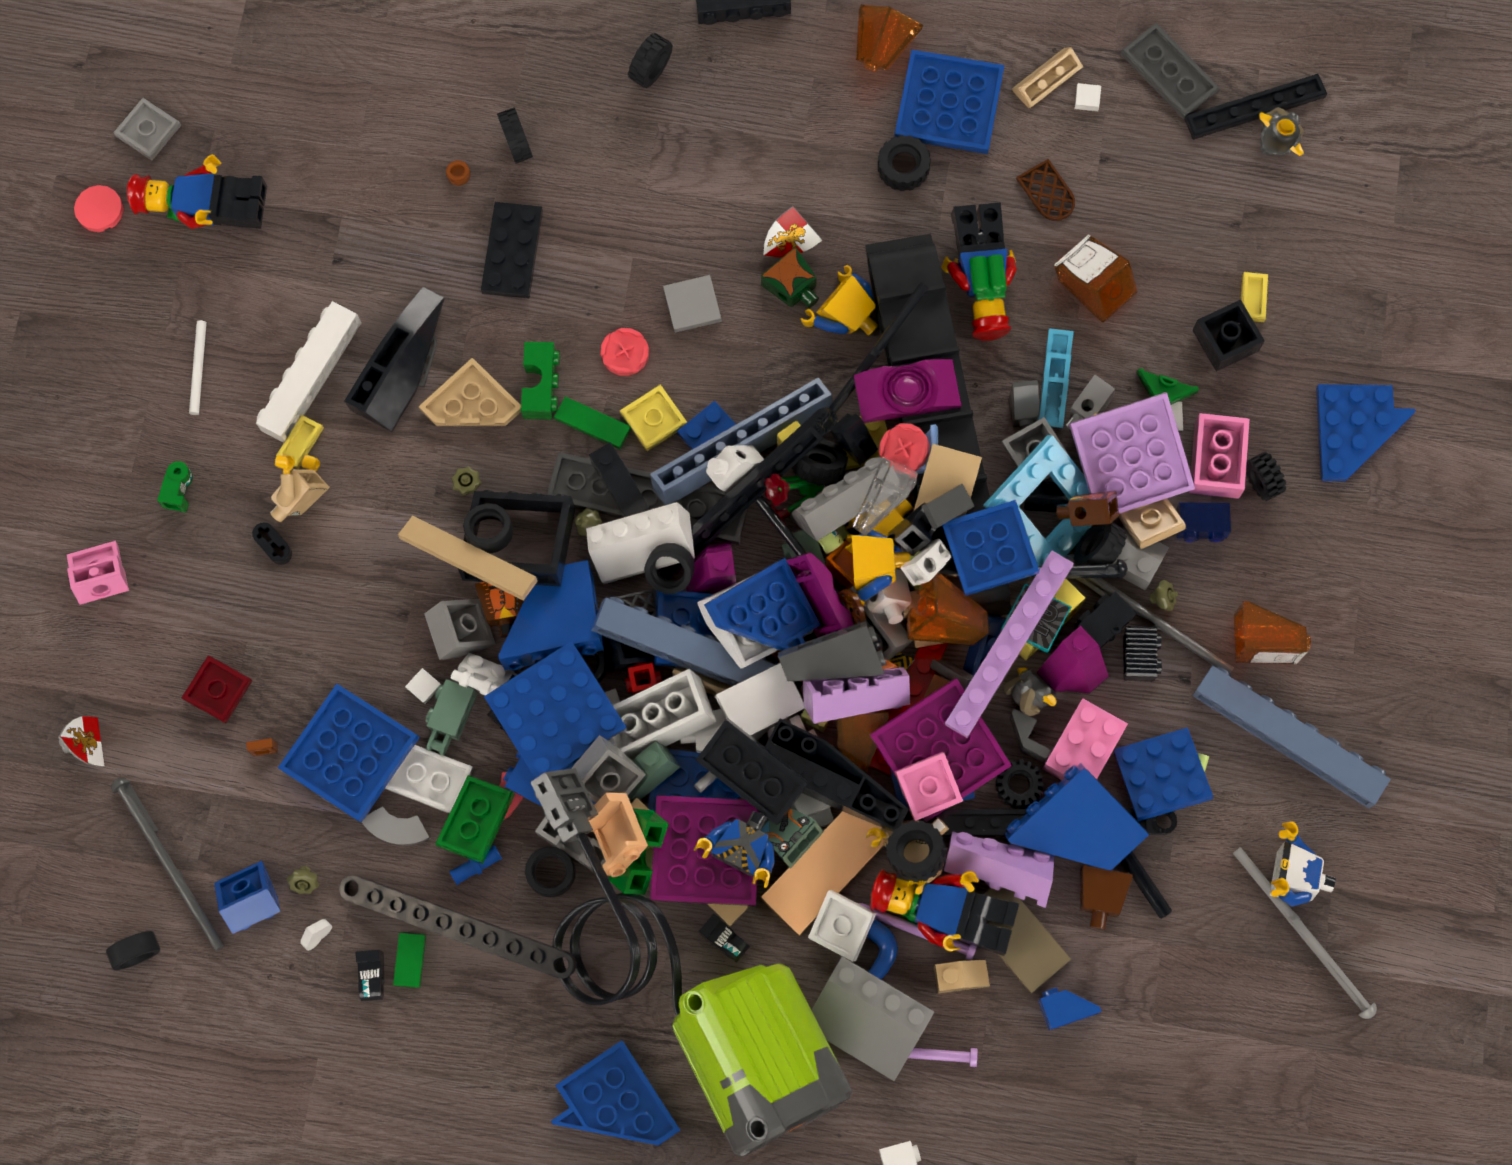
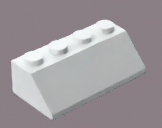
(624, 545)

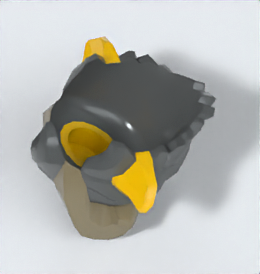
(1281, 133)
(1030, 692)

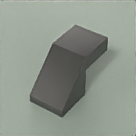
(1022, 727)

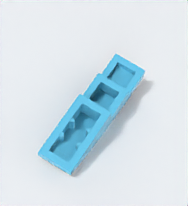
(1056, 376)

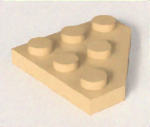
(471, 400)

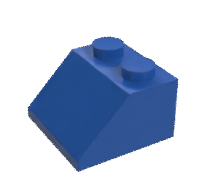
(246, 897)

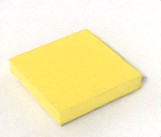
(653, 417)

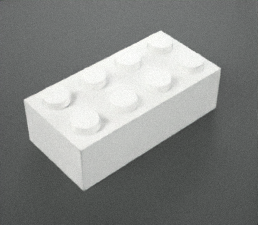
(663, 713)

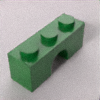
(540, 400)
(638, 875)

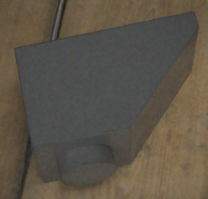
(1024, 403)

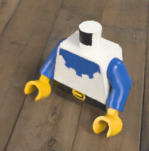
(1298, 870)

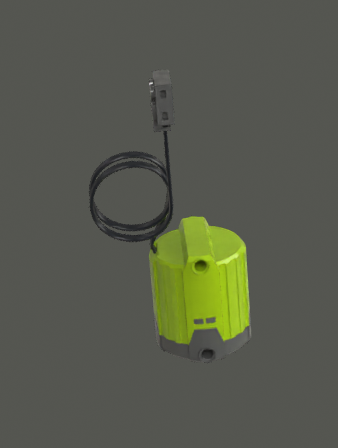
(741, 1033)

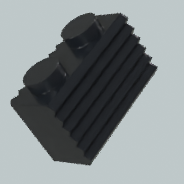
(1140, 653)

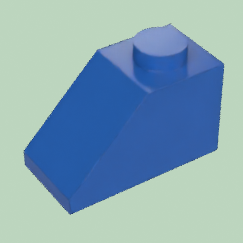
(1064, 1008)

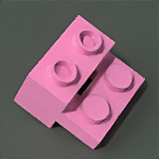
(96, 572)

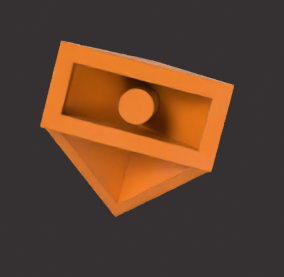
(841, 565)

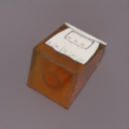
(1097, 277)
(1268, 637)

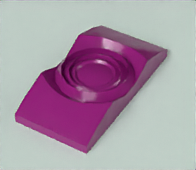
(907, 390)
(818, 588)

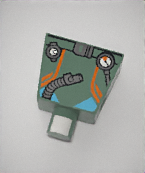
(792, 835)

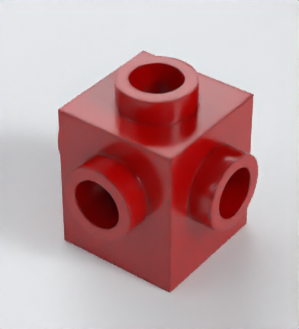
(642, 673)

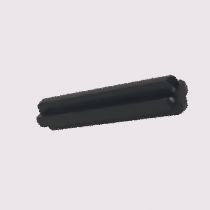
(1146, 885)

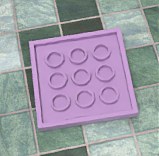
(1133, 453)

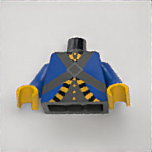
(742, 847)

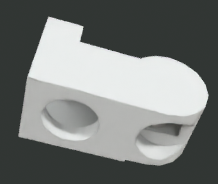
(926, 563)

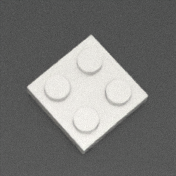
(842, 925)

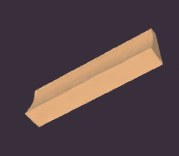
(825, 866)

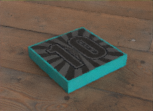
(1049, 624)

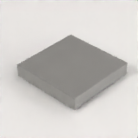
(147, 129)
(692, 303)

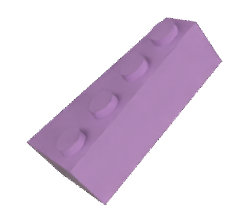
(856, 695)
(1002, 865)

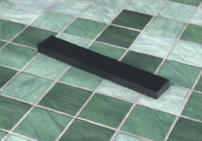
(1249, 107)

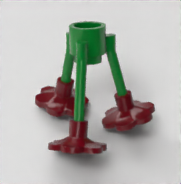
(778, 488)

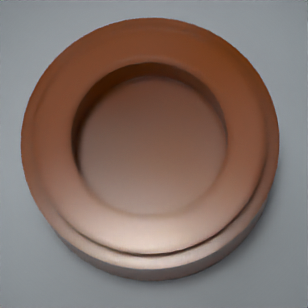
(458, 173)

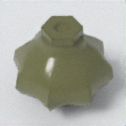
(466, 480)
(587, 519)
(1164, 596)
(303, 880)

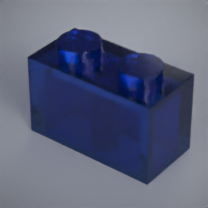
(1204, 521)

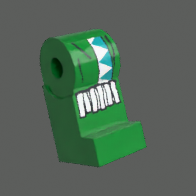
(174, 486)

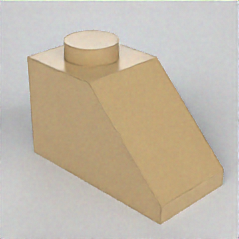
(961, 976)

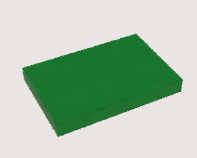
(475, 819)

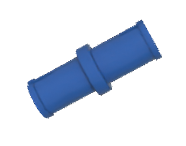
(472, 867)

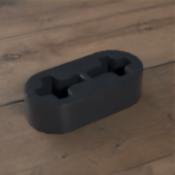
(277, 540)

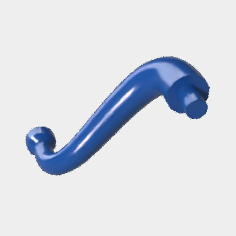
(887, 946)

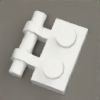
(480, 674)

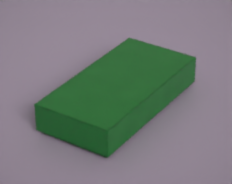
(409, 960)

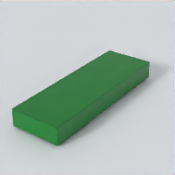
(592, 422)

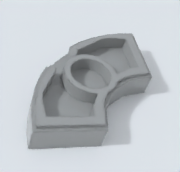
(394, 829)

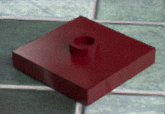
(217, 689)

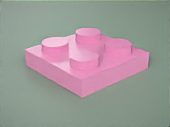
(928, 786)

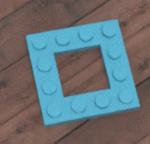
(1044, 460)

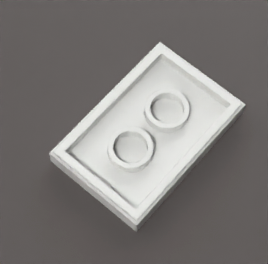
(760, 700)
(430, 778)

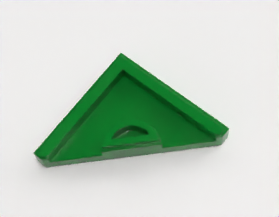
(1161, 384)

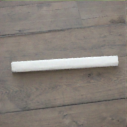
(197, 367)

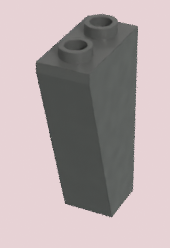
(835, 655)

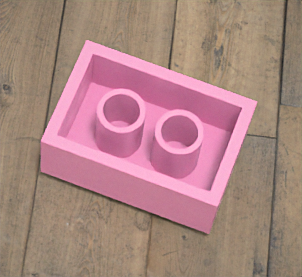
(1219, 455)
(1086, 740)

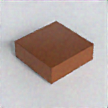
(262, 747)

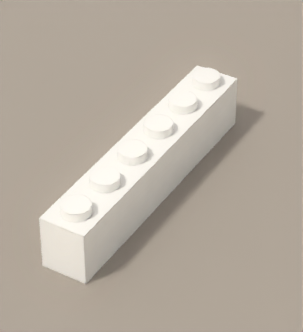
(309, 371)

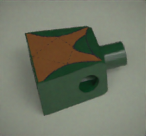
(791, 280)

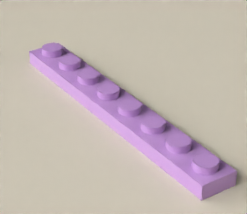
(1009, 644)

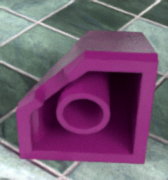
(713, 569)
(1075, 665)

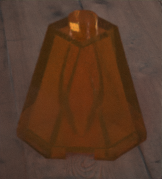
(883, 36)
(946, 615)
(854, 737)

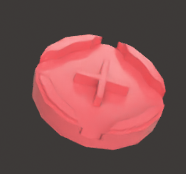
(98, 208)
(624, 352)
(905, 445)

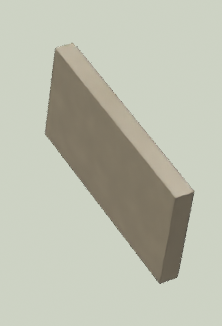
(1031, 949)

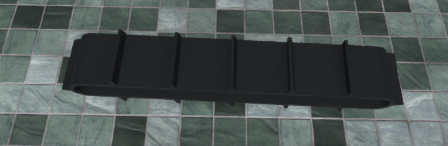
(928, 334)

